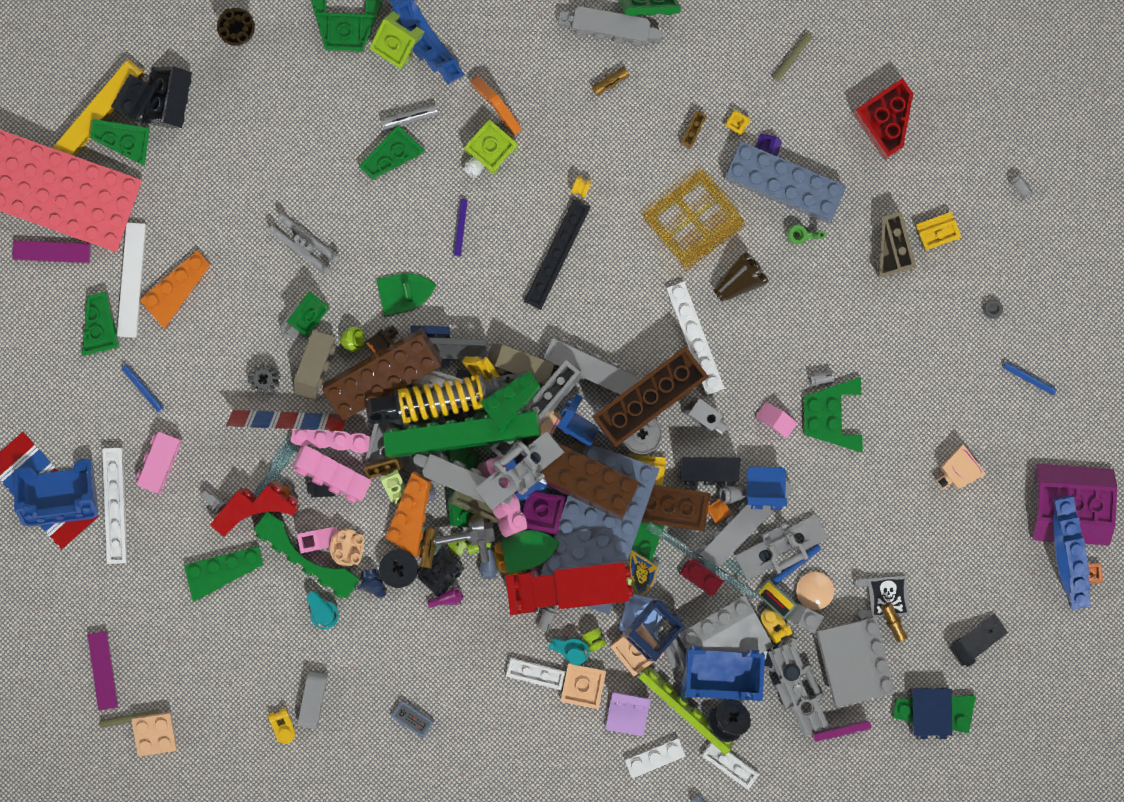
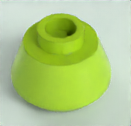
(353, 339)

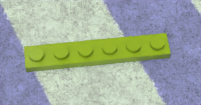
(682, 707)

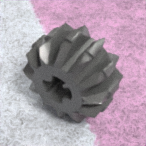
(270, 380)

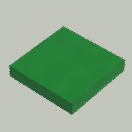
(308, 314)

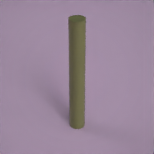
(792, 57)
(124, 719)

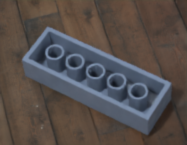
(785, 182)

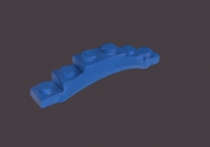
(429, 46)
(1071, 552)

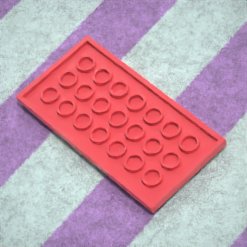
(64, 192)

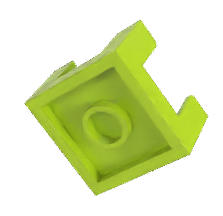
(394, 41)
(491, 147)

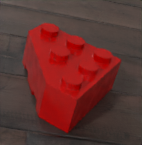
(887, 118)

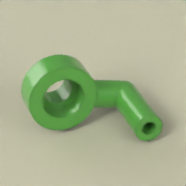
(803, 234)

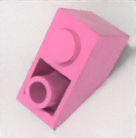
(316, 539)

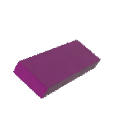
(842, 730)

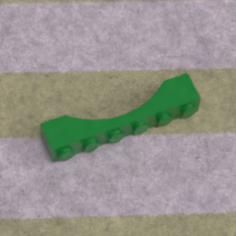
(275, 531)

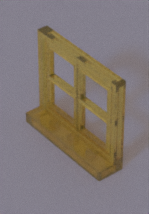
(710, 240)

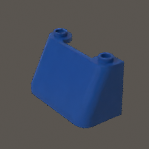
(55, 495)
(723, 674)

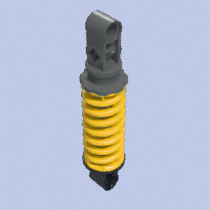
(440, 399)

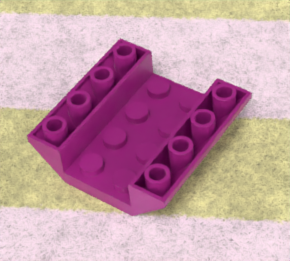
(1093, 495)

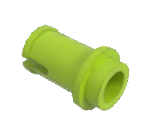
(472, 549)

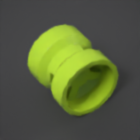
(593, 635)

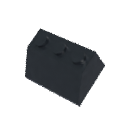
(170, 97)
(709, 470)

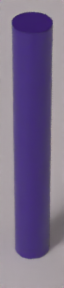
(460, 227)

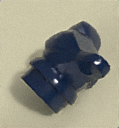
(372, 583)

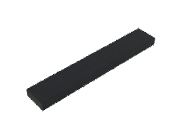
(557, 254)

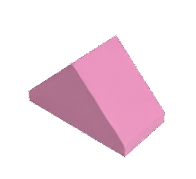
(776, 419)

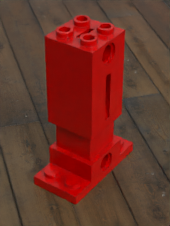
(569, 588)

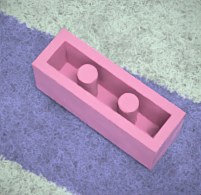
(158, 462)

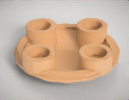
(347, 547)
(815, 590)

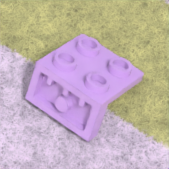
(627, 713)

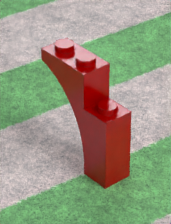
(245, 504)

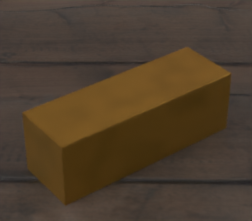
(693, 130)
(383, 467)

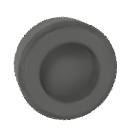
(993, 309)

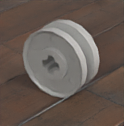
(650, 442)

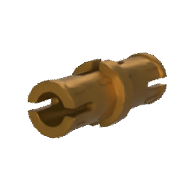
(610, 81)
(428, 548)
(894, 622)

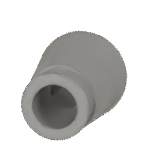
(731, 494)

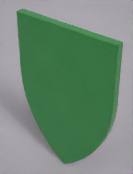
(403, 292)
(527, 550)

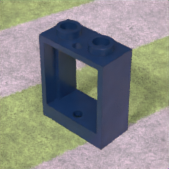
(640, 644)

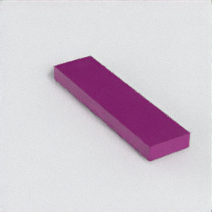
(51, 251)
(102, 670)

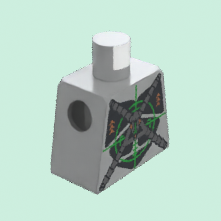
(699, 411)

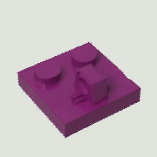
(544, 512)

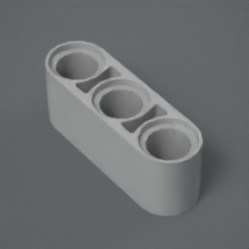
(312, 700)

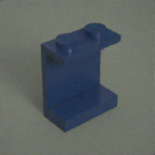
(932, 712)

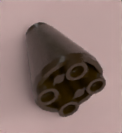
(235, 26)
(740, 278)

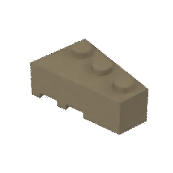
(895, 247)
(514, 361)
(314, 364)

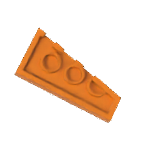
(173, 290)
(409, 517)

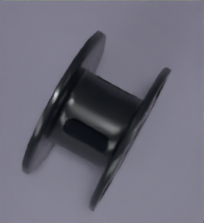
(393, 578)
(739, 722)

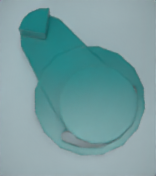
(322, 611)
(571, 649)

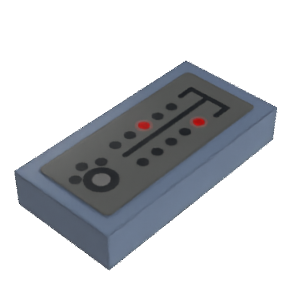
(412, 719)

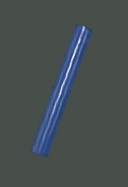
(1029, 378)
(142, 388)
(785, 572)

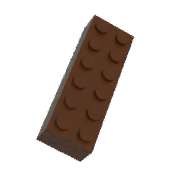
(382, 373)
(650, 397)
(590, 482)

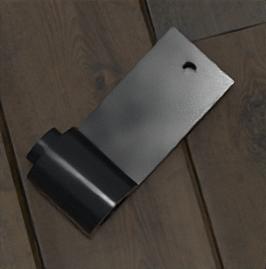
(977, 641)

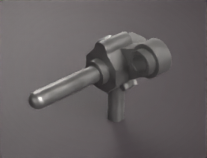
(479, 533)

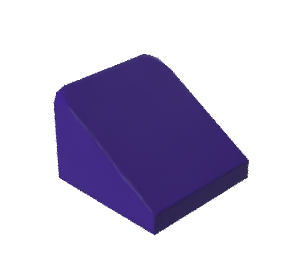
(769, 144)

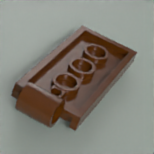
(677, 508)

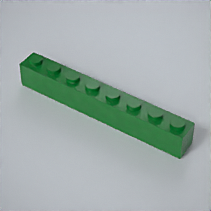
(459, 435)

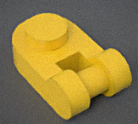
(770, 620)
(286, 732)

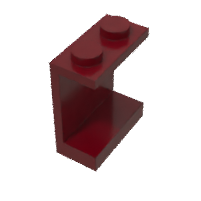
(701, 577)

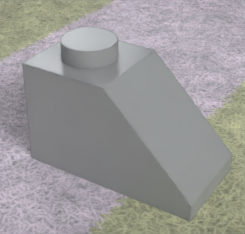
(805, 618)

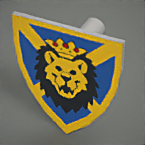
(643, 573)

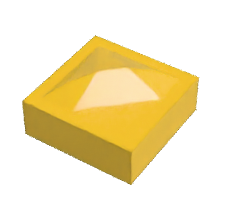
(738, 122)

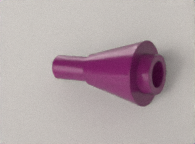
(451, 597)

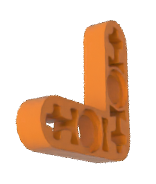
(497, 103)

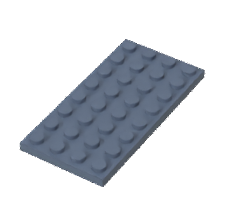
(593, 536)

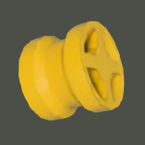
(581, 186)

